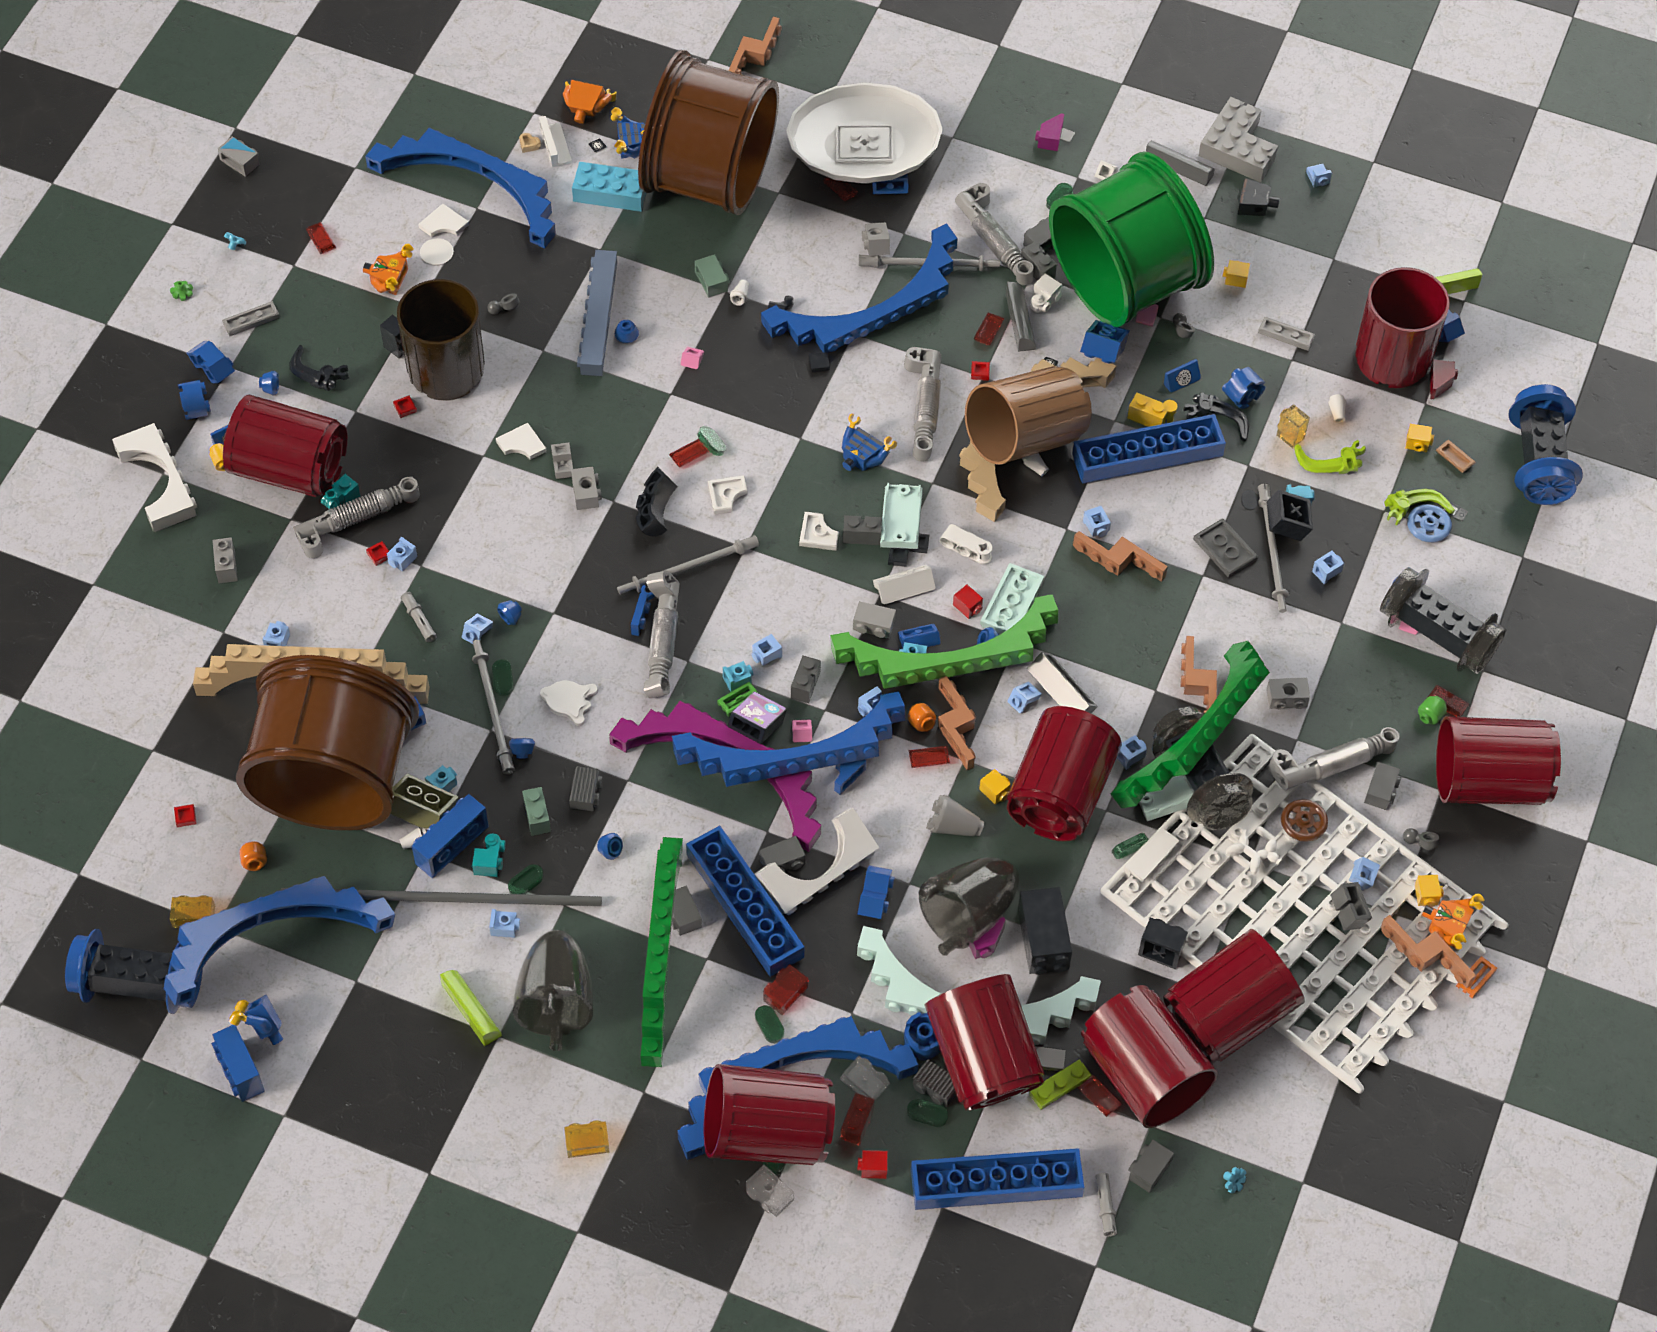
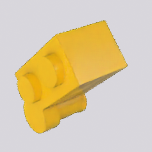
(1150, 411)

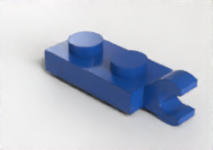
(643, 607)

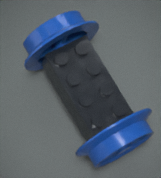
(1547, 472)
(119, 971)

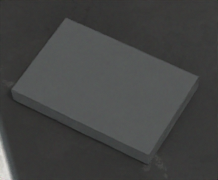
(1225, 547)

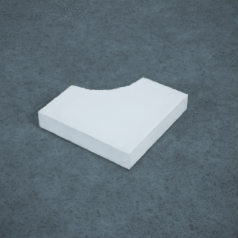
(443, 220)
(522, 441)
(725, 493)
(817, 534)

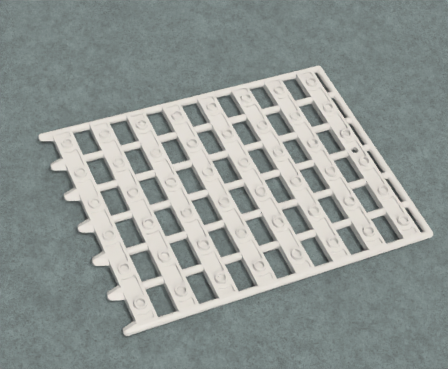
(1296, 946)

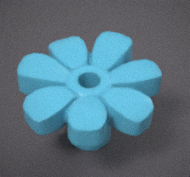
(234, 240)
(1235, 1179)

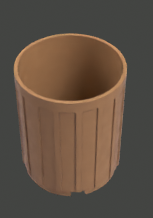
(1027, 414)

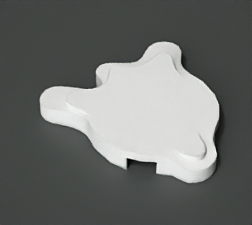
(569, 699)

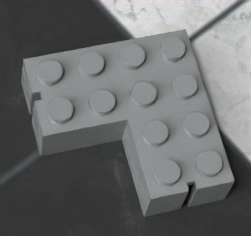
(1233, 145)

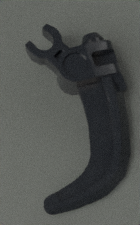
(322, 379)
(1210, 403)

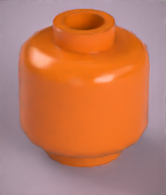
(921, 717)
(253, 856)

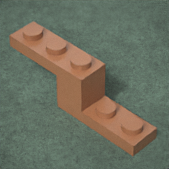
(755, 50)
(1120, 556)
(1197, 681)
(957, 722)
(1428, 951)

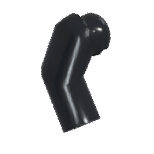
(784, 305)

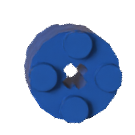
(1244, 387)
(193, 399)
(915, 1034)

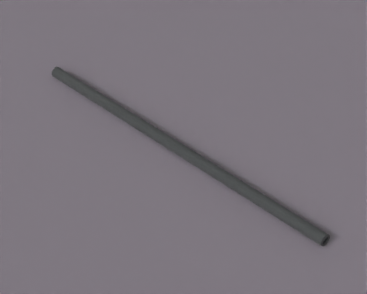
(479, 898)

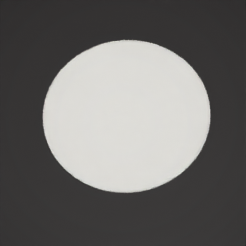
(436, 251)

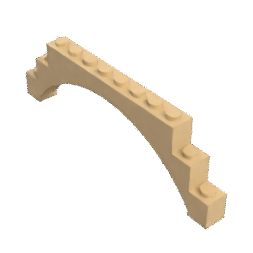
(982, 475)
(248, 660)

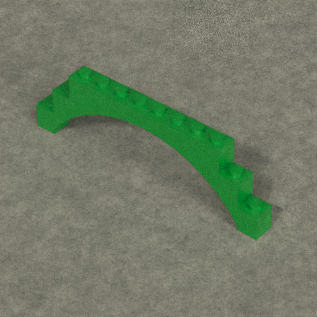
(1244, 677)
(656, 971)

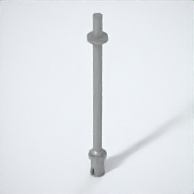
(866, 260)
(738, 547)
(1280, 593)
(504, 754)

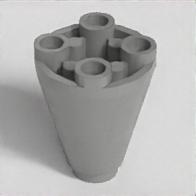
(953, 819)

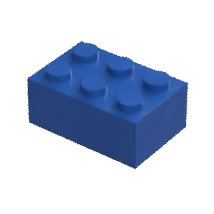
(1104, 341)
(237, 1063)

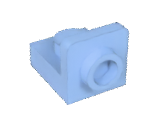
(1318, 175)
(476, 627)
(1023, 695)
(869, 701)

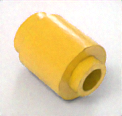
(216, 455)

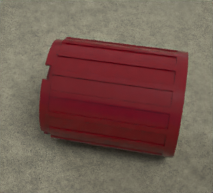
(1401, 326)
(284, 446)
(1497, 761)
(1063, 773)
(1234, 996)
(985, 1041)
(1148, 1056)
(768, 1115)

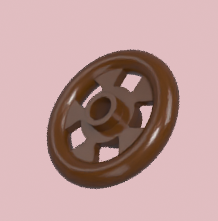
(1303, 834)

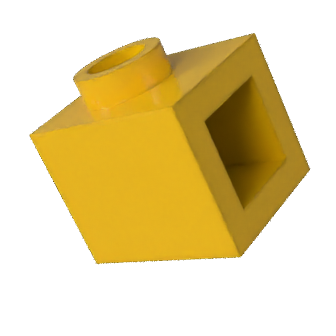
(1236, 273)
(1419, 438)
(995, 786)
(1428, 890)

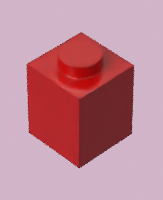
(968, 601)
(873, 1164)

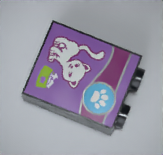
(757, 717)

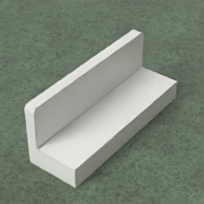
(555, 143)
(905, 584)
(1151, 855)

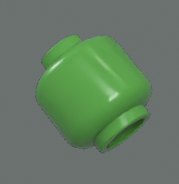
(1432, 710)

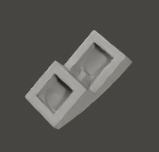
(562, 460)

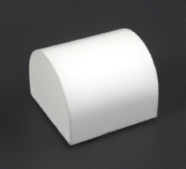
(1105, 170)

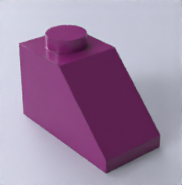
(1050, 133)
(988, 942)

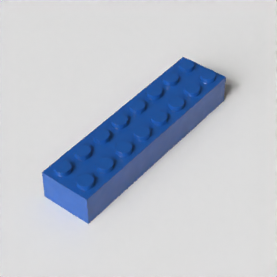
(1148, 448)
(745, 900)
(997, 1179)

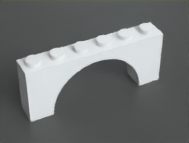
(175, 503)
(853, 846)

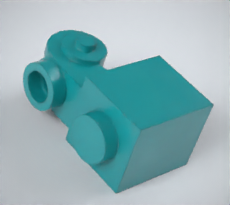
(342, 491)
(488, 861)

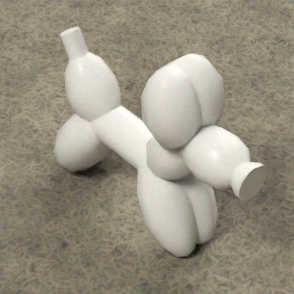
(1242, 846)

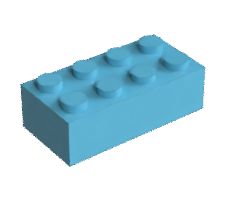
(608, 186)

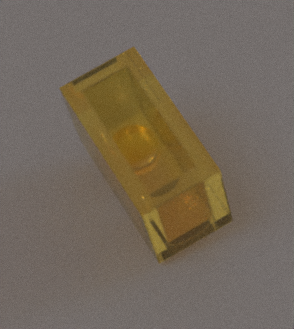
(1292, 425)
(189, 909)
(586, 1139)

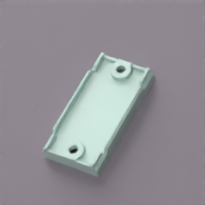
(901, 516)
(1012, 598)
(1168, 800)

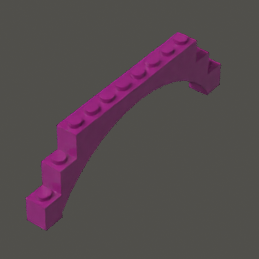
(686, 719)

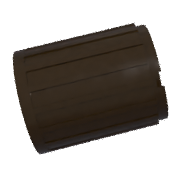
(441, 338)

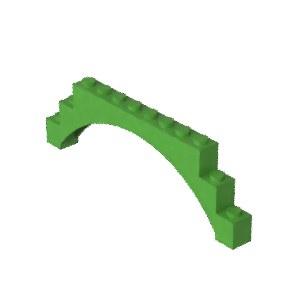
(904, 668)

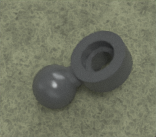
(508, 302)
(1183, 328)
(1427, 840)

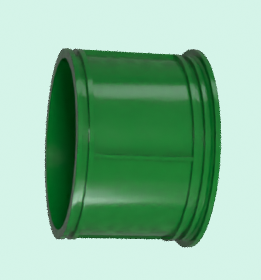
(1131, 240)

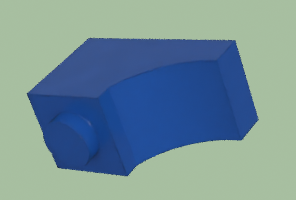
(848, 774)

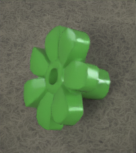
(181, 289)

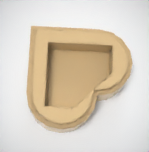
(529, 143)

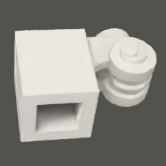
(1045, 293)

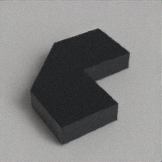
(899, 556)

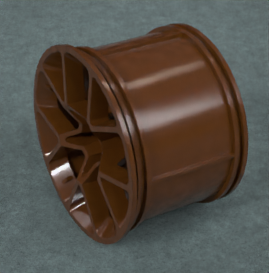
(708, 133)
(326, 742)

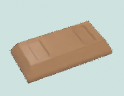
(1455, 456)

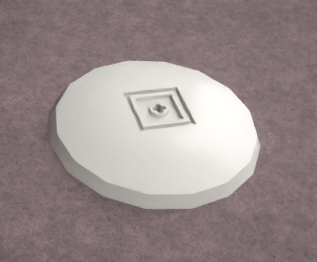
(864, 132)

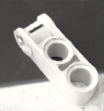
(967, 544)

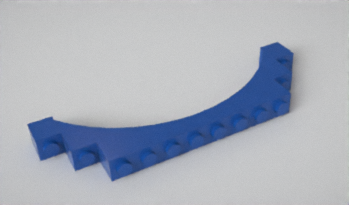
(445, 150)
(839, 330)
(746, 766)
(309, 899)
(833, 1040)

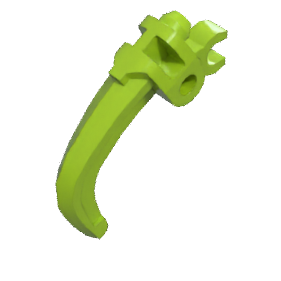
(1342, 464)
(1401, 500)

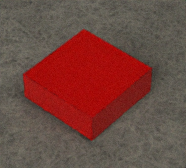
(980, 370)
(404, 406)
(378, 553)
(185, 815)

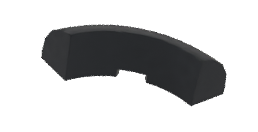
(653, 502)

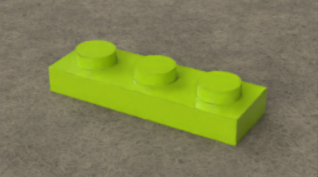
(1060, 1084)

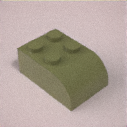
(420, 801)

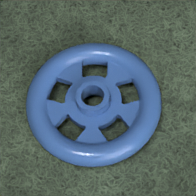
(1420, 533)

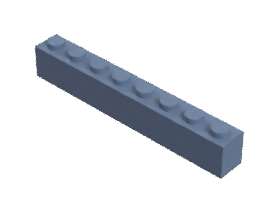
(598, 313)

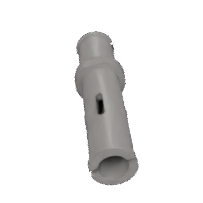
(414, 610)
(1107, 1212)

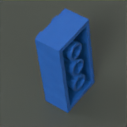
(450, 835)

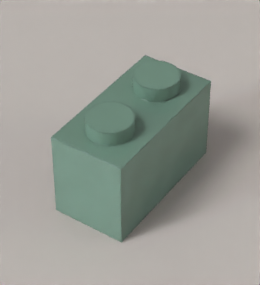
(711, 275)
(536, 811)

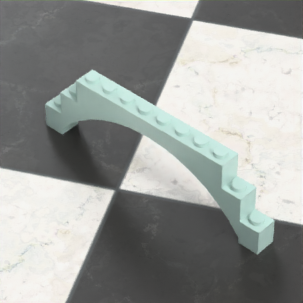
(910, 994)

